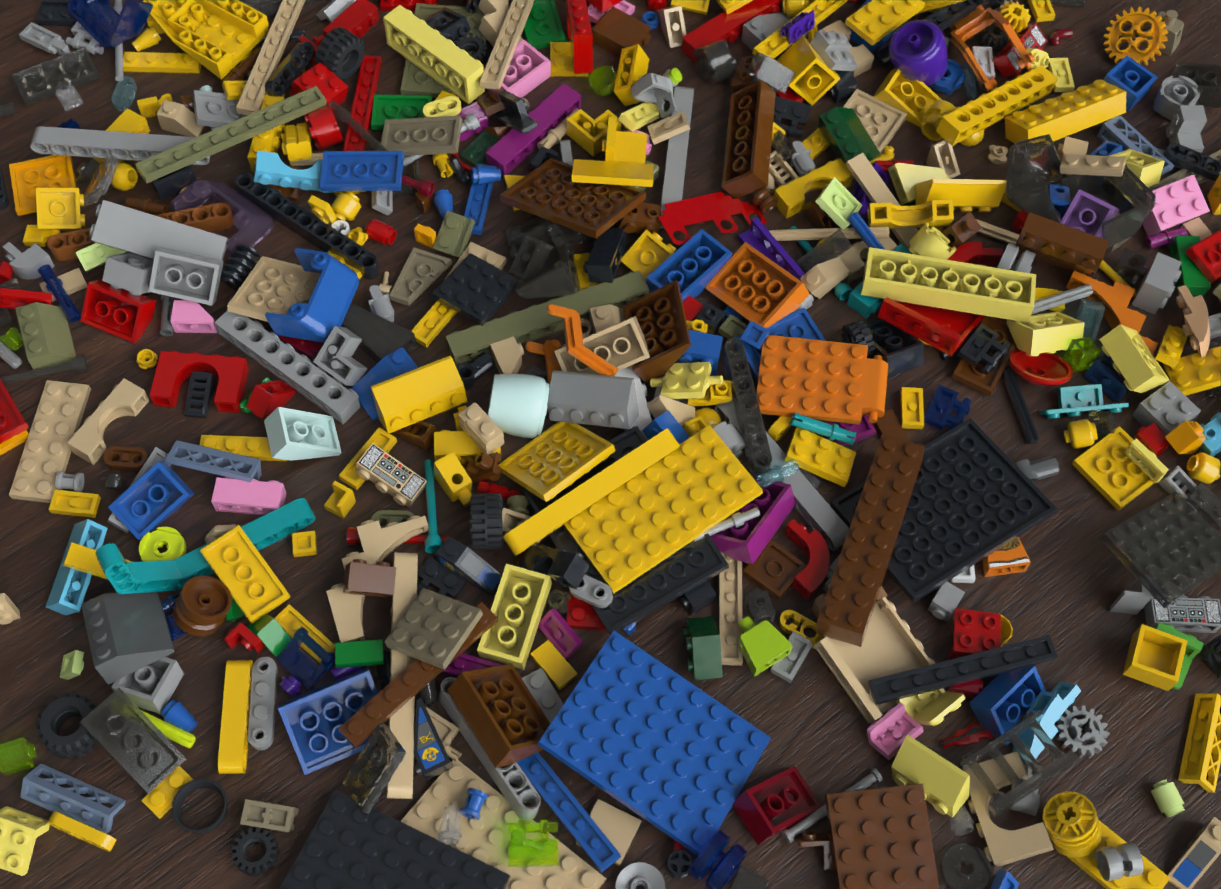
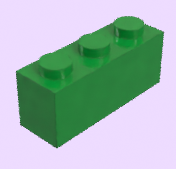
(1191, 274)

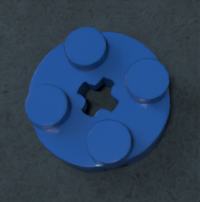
(952, 81)

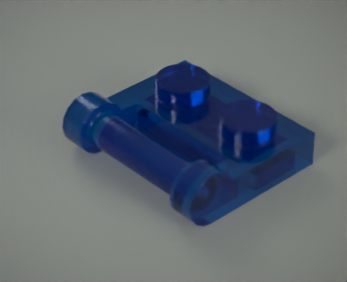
(301, 664)

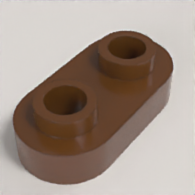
(127, 456)

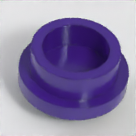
(291, 685)

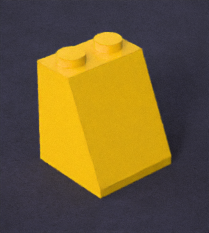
(811, 74)

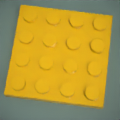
(556, 459)

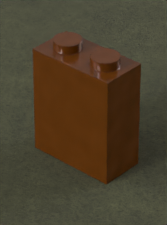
(620, 31)

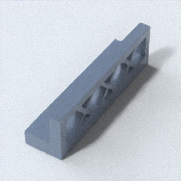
(1120, 136)
(214, 461)
(68, 800)

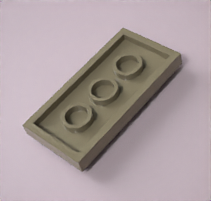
(423, 135)

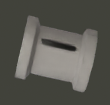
(69, 481)

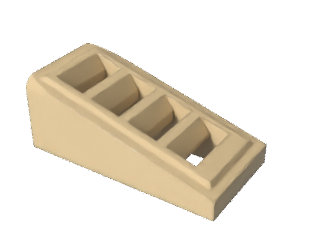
(785, 167)

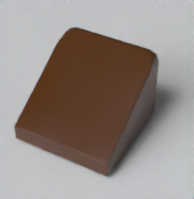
(498, 131)
(423, 202)

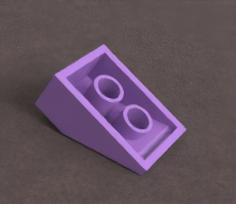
(1088, 213)

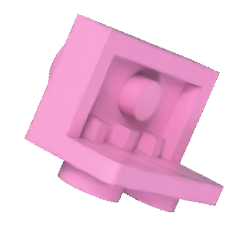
(890, 731)

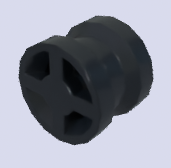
(679, 859)

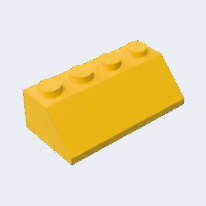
(966, 193)
(418, 394)

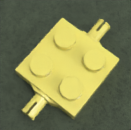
(686, 380)

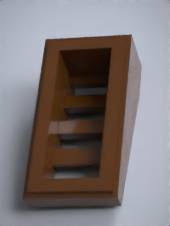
(424, 440)

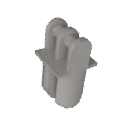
(801, 159)
(380, 304)

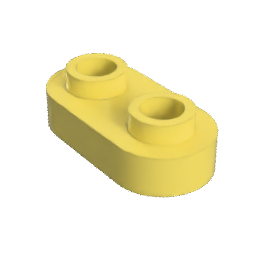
(1041, 58)
(442, 107)

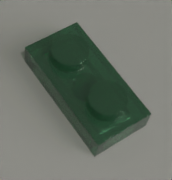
(476, 151)

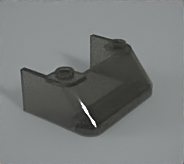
(1125, 193)

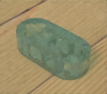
(128, 94)

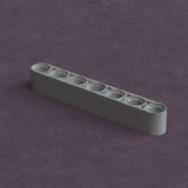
(502, 777)

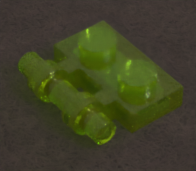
(528, 856)

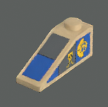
(1197, 856)

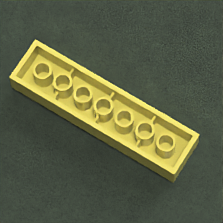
(949, 284)

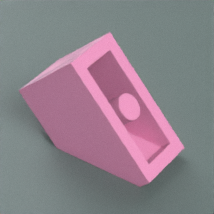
(191, 318)

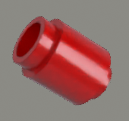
(380, 232)

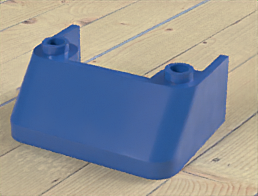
(327, 303)

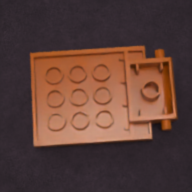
(821, 380)

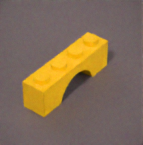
(791, 195)
(894, 216)

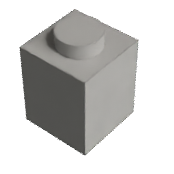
(946, 601)

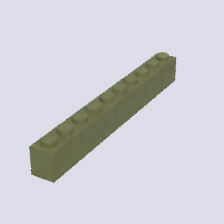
(537, 322)

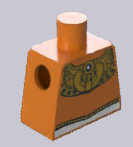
(1006, 560)

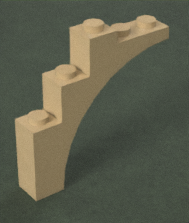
(494, 17)
(377, 545)

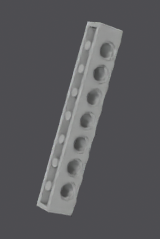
(341, 409)

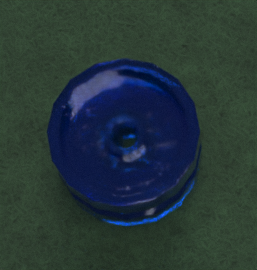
(715, 860)

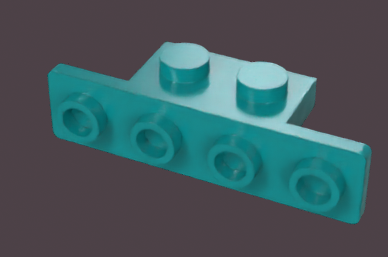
(1081, 398)

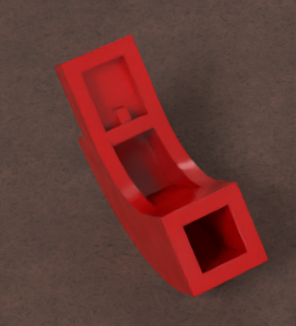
(975, 254)
(813, 545)

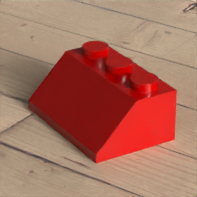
(117, 311)

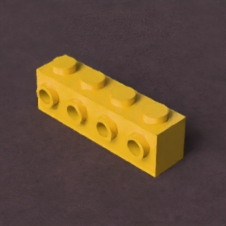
(269, 140)

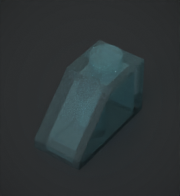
(1090, 313)

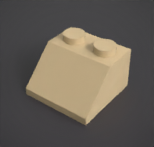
(605, 316)

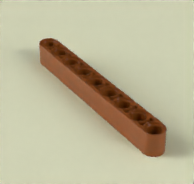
(206, 218)

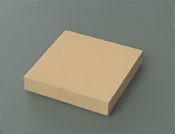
(616, 825)

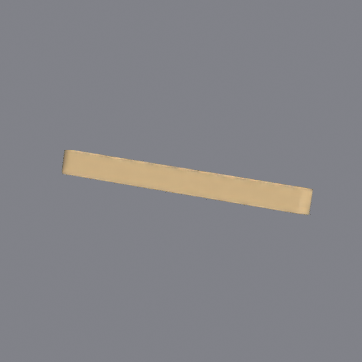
(403, 720)

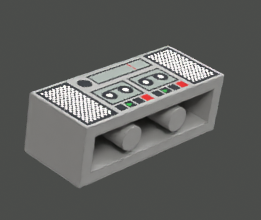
(1186, 614)

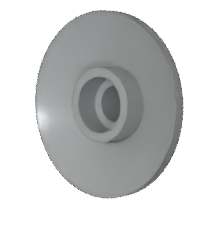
(640, 875)

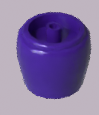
(919, 52)

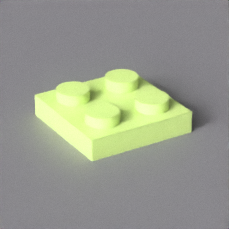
(838, 203)

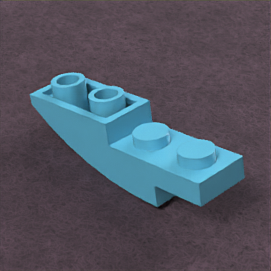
(1052, 706)

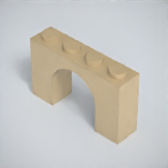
(1003, 844)

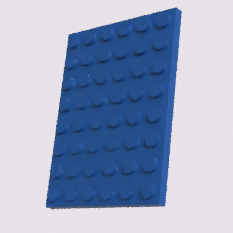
(655, 743)

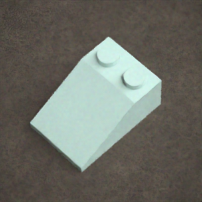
(301, 435)

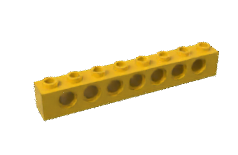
(996, 105)

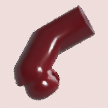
(1060, 34)

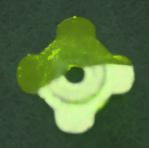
(15, 343)

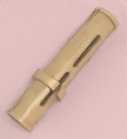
(554, 135)

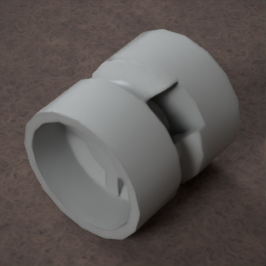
(1119, 861)

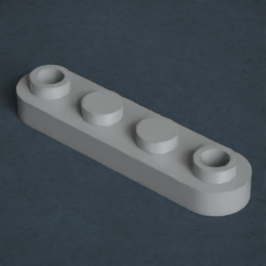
(263, 703)

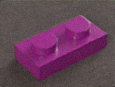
(560, 633)

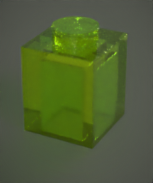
(1081, 354)
(16, 756)

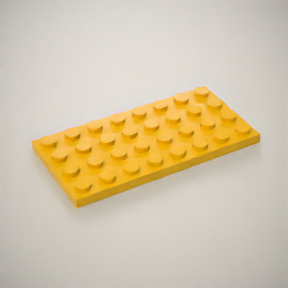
(662, 509)

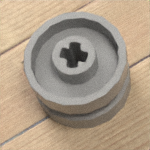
(1009, 260)

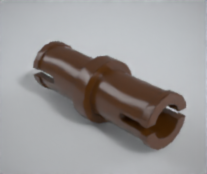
(146, 205)

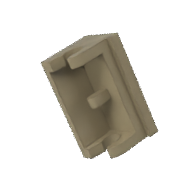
(268, 815)

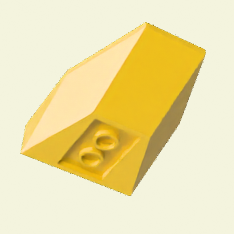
(211, 30)

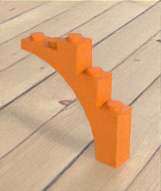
(1115, 302)

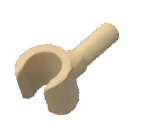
(384, 287)

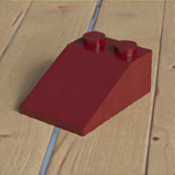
(775, 804)

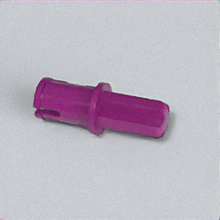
(1164, 238)

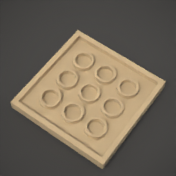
(273, 289)

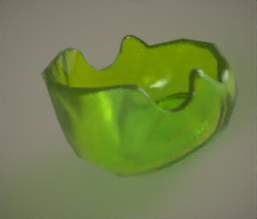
(603, 80)

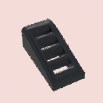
(201, 381)

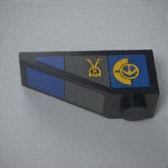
(469, 565)
(428, 747)

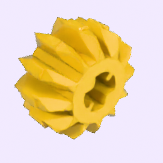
(1015, 15)

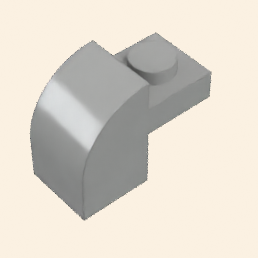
(27, 263)

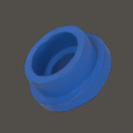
(651, 19)

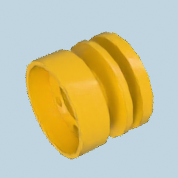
(1072, 824)

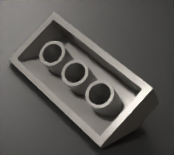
(592, 399)

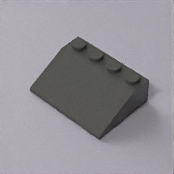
(126, 632)

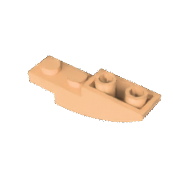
(1196, 319)

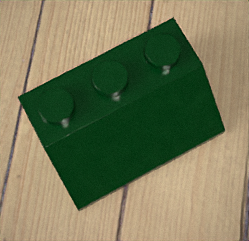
(847, 134)

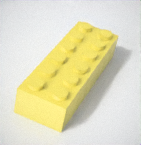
(434, 54)

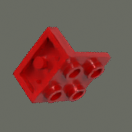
(974, 632)

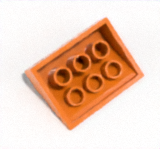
(757, 287)

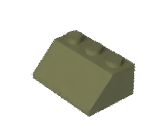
(45, 334)

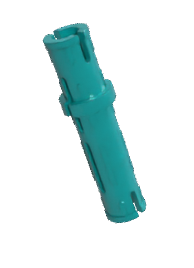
(822, 428)

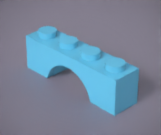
(271, 170)

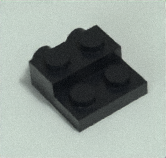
(449, 24)

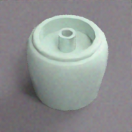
(519, 404)

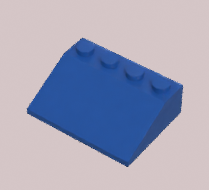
(316, 716)

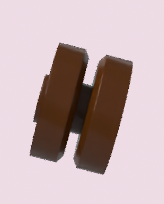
(202, 606)

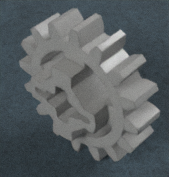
(1092, 732)

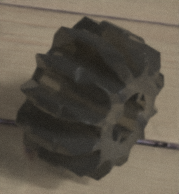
(993, 37)

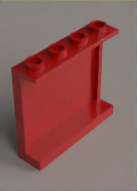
(935, 326)

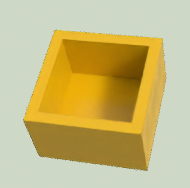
(1155, 657)

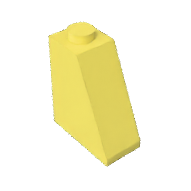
(908, 175)

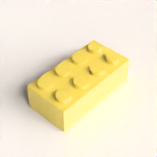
(519, 611)

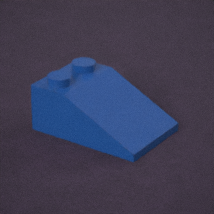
(389, 367)
(151, 499)

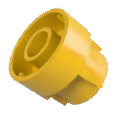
(931, 118)

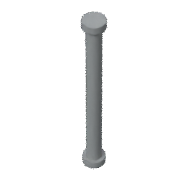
(820, 813)

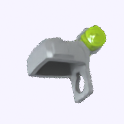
(657, 88)

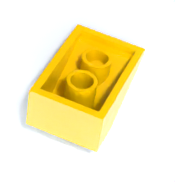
(906, 95)

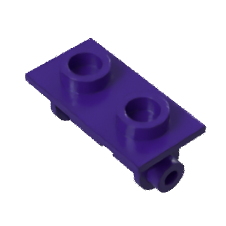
(800, 25)

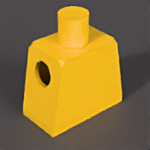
(453, 478)

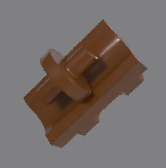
(483, 467)

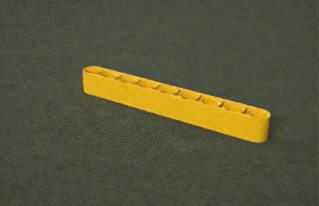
(590, 492)

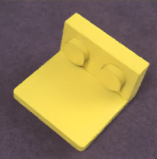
(18, 838)

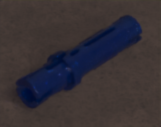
(47, 274)

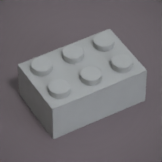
(185, 276)

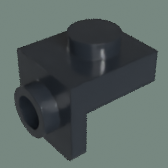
(542, 156)

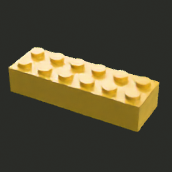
(1067, 113)

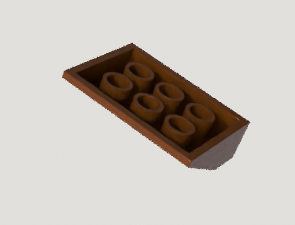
(1061, 245)
(664, 329)
(500, 713)

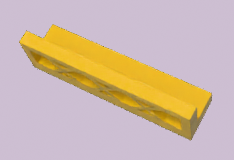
(1201, 741)

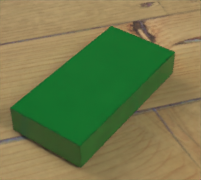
(359, 653)

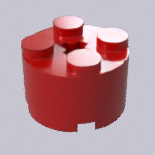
(324, 127)

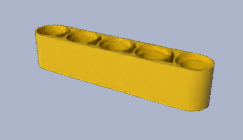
(235, 717)

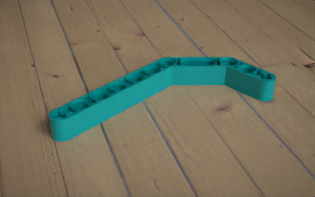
(173, 574)

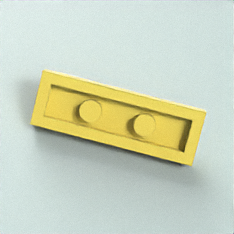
(639, 116)

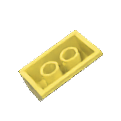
(1045, 333)
(1133, 359)
(942, 781)

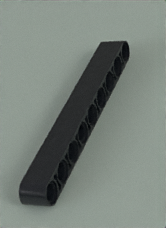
(307, 225)

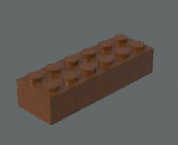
(749, 139)

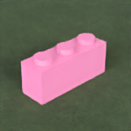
(248, 497)

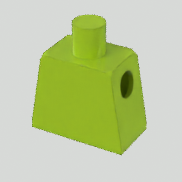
(762, 645)

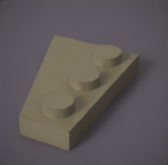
(417, 275)

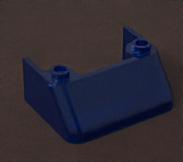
(106, 24)

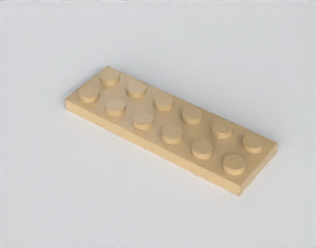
(46, 445)

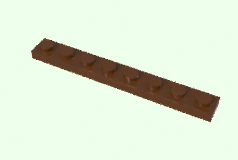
(404, 688)

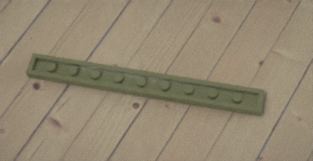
(230, 134)

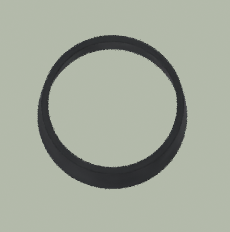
(188, 788)

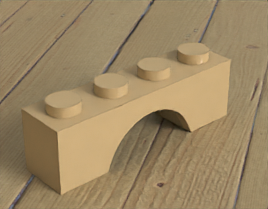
(124, 400)

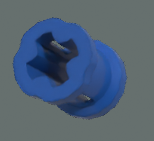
(473, 804)

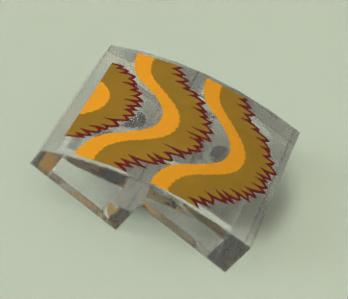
(100, 181)

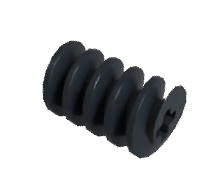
(238, 264)

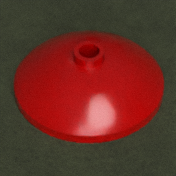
(1042, 369)

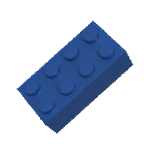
(691, 265)

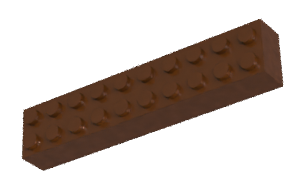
(870, 541)

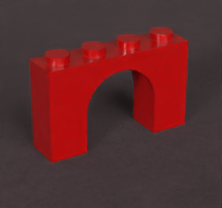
(581, 36)
(176, 367)

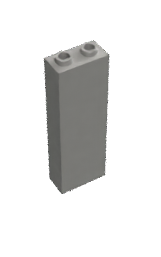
(145, 233)

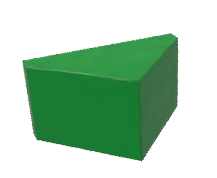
(271, 634)

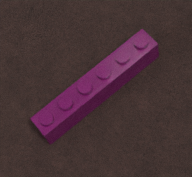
(516, 146)

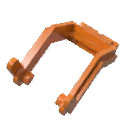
(974, 23)
(574, 345)

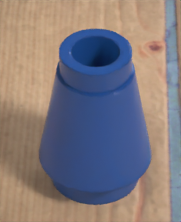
(483, 175)
(443, 201)
(179, 716)

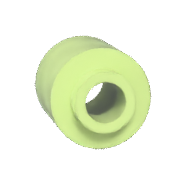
(1168, 798)

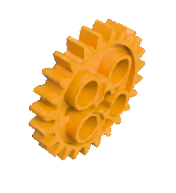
(1138, 21)

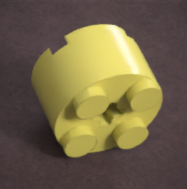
(931, 243)

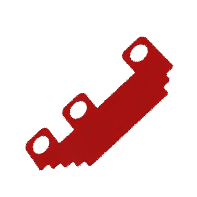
(705, 208)

